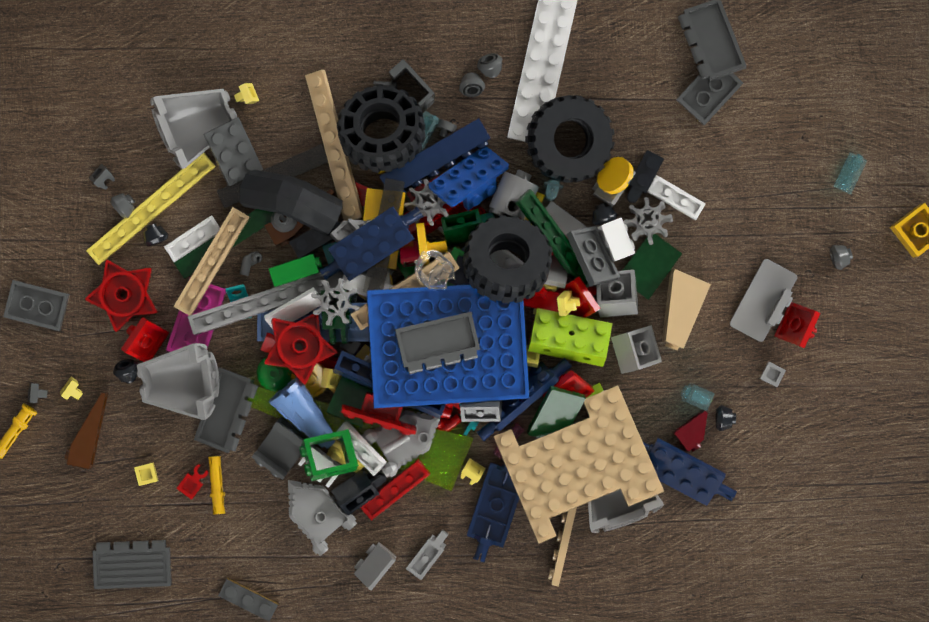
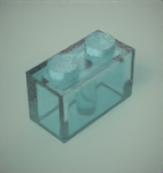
(697, 396)

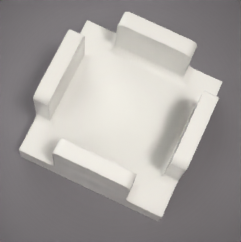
(321, 461)

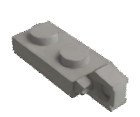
(427, 555)

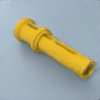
(18, 424)

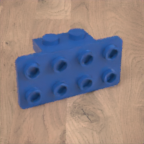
(470, 179)

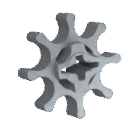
(426, 208)
(647, 214)
(328, 298)

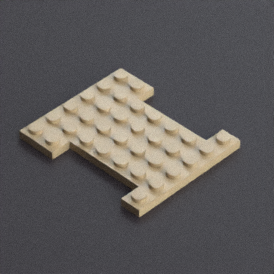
(580, 463)

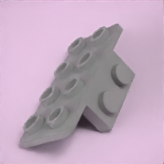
(764, 300)

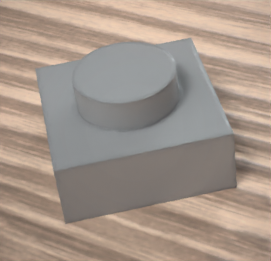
(772, 374)

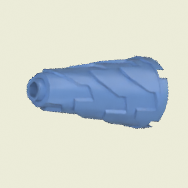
(297, 405)

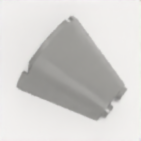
(185, 119)
(181, 381)
(612, 511)

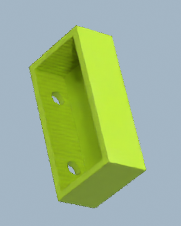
(552, 337)

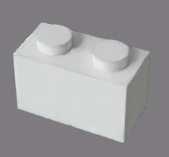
(617, 239)

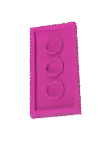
(182, 332)

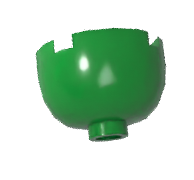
(273, 377)

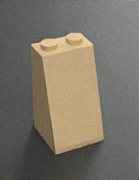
(683, 305)

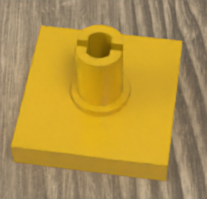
(425, 246)

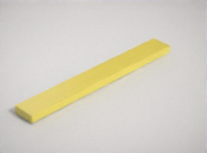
(150, 209)

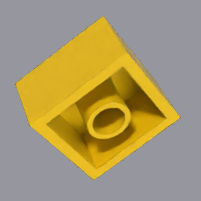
(914, 230)

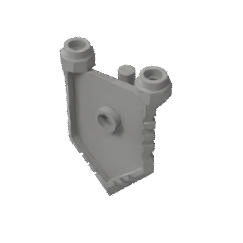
(400, 447)
(316, 513)

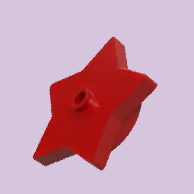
(109, 297)
(307, 334)

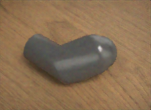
(248, 261)

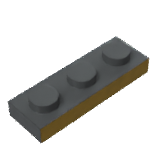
(248, 599)

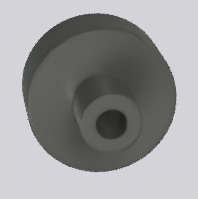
(446, 127)

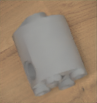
(509, 190)

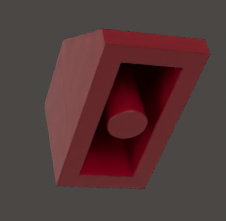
(409, 253)
(692, 432)

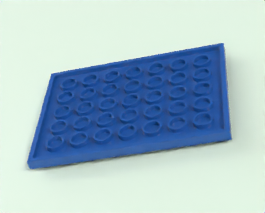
(496, 373)

